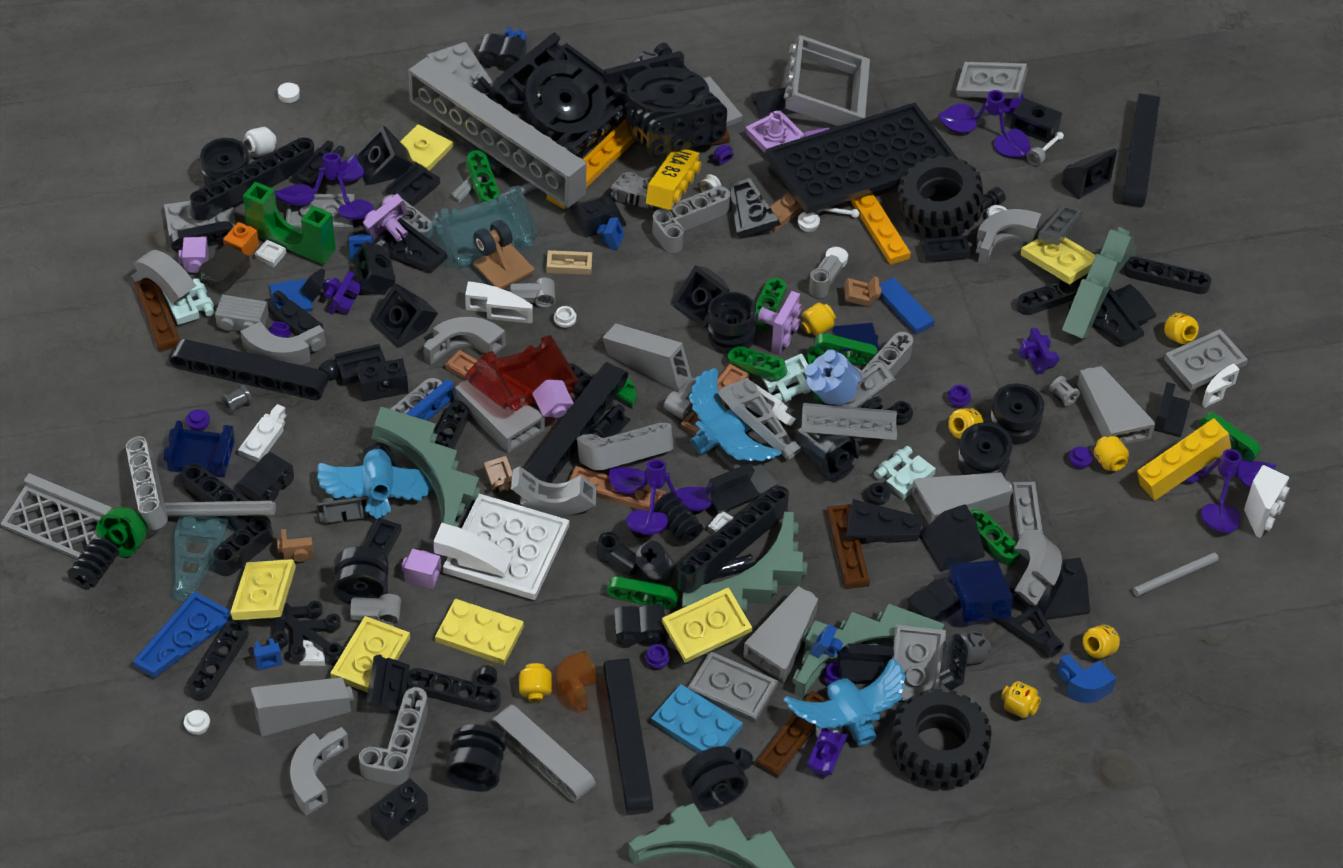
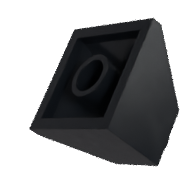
(383, 157)
(1089, 173)
(595, 212)
(697, 293)
(403, 315)
(953, 538)
(1069, 594)

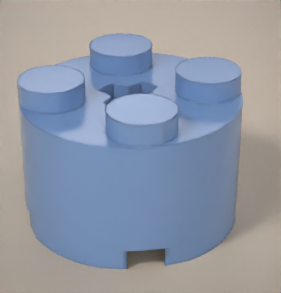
(833, 378)

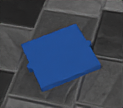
(292, 290)

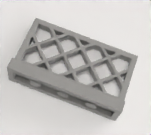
(849, 421)
(63, 498)

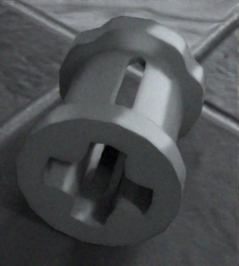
(236, 399)

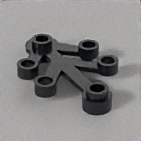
(305, 629)

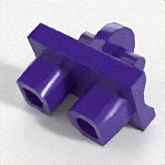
(348, 287)
(1036, 350)
(826, 752)

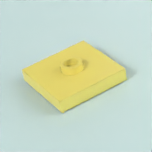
(426, 147)

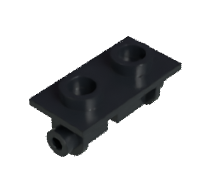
(611, 423)

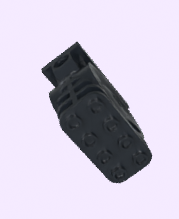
(562, 80)
(666, 104)

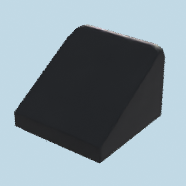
(314, 285)

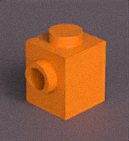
(242, 238)

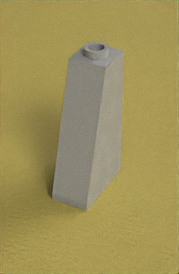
(649, 354)
(1113, 407)
(505, 427)
(947, 492)
(780, 637)
(299, 703)

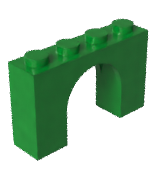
(313, 241)

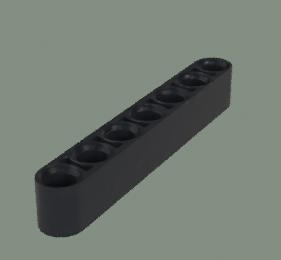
(1141, 149)
(265, 170)
(249, 369)
(577, 422)
(732, 539)
(628, 736)

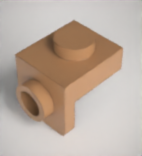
(862, 292)
(499, 474)
(297, 549)

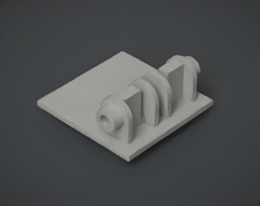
(631, 184)

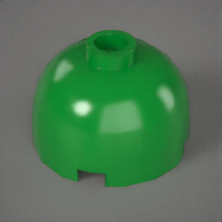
(124, 529)

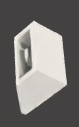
(1266, 499)

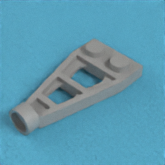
(744, 393)

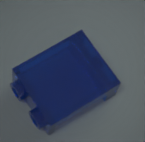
(199, 447)
(981, 590)

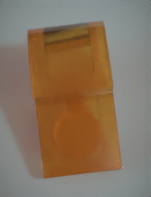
(572, 676)

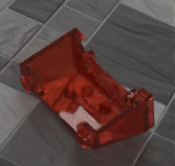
(515, 377)

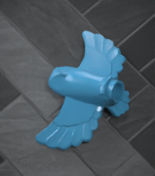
(721, 425)
(375, 480)
(853, 706)

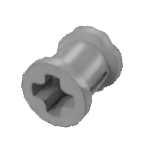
(1064, 391)

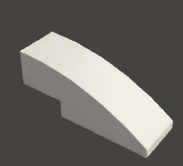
(498, 303)
(471, 550)

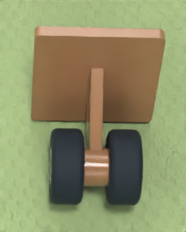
(501, 261)

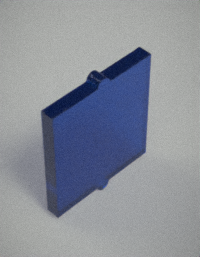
(858, 332)

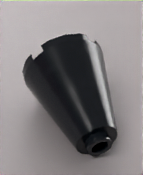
(829, 452)

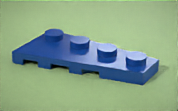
(184, 631)

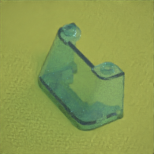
(458, 227)

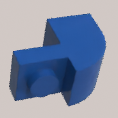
(1087, 684)

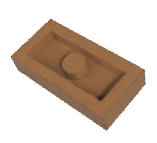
(785, 209)

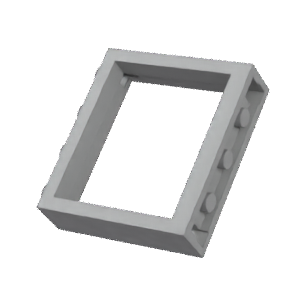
(834, 58)

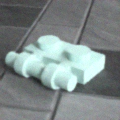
(186, 309)
(796, 373)
(902, 481)

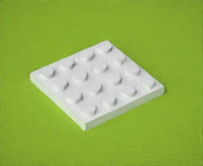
(521, 531)

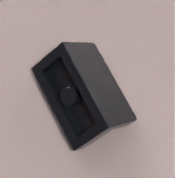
(770, 101)
(1171, 413)
(732, 488)
(863, 661)

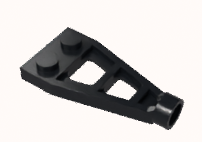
(1042, 639)

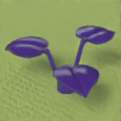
(962, 117)
(333, 169)
(631, 479)
(1227, 518)

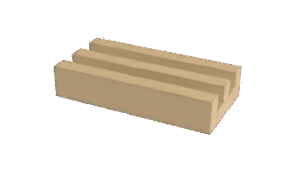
(571, 264)

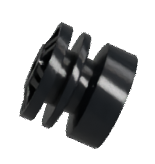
(731, 321)
(475, 757)

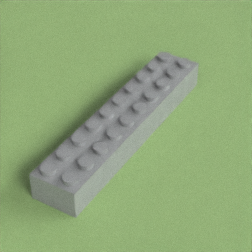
(498, 132)

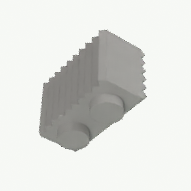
(240, 313)

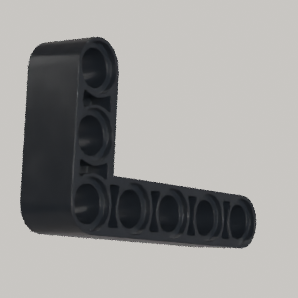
(252, 531)

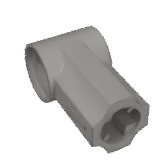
(823, 276)
(540, 292)
(679, 402)
(384, 609)

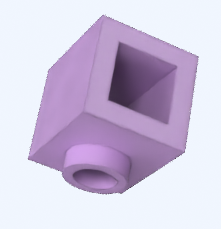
(194, 253)
(553, 398)
(421, 568)

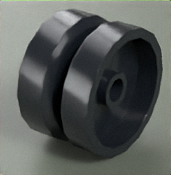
(222, 158)
(1018, 411)
(984, 450)
(360, 574)
(714, 777)

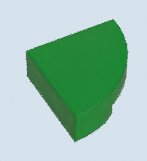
(628, 394)

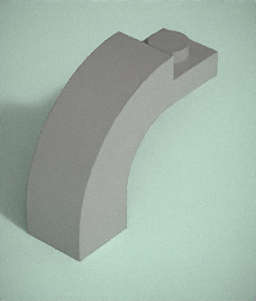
(1005, 225)
(165, 273)
(464, 332)
(295, 350)
(553, 498)
(1043, 566)
(306, 761)

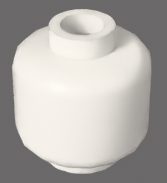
(259, 141)

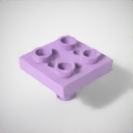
(772, 129)
(386, 218)
(784, 322)

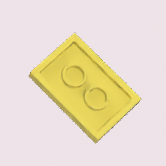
(1064, 261)
(263, 589)
(706, 624)
(479, 631)
(368, 641)

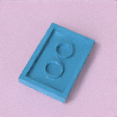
(695, 721)

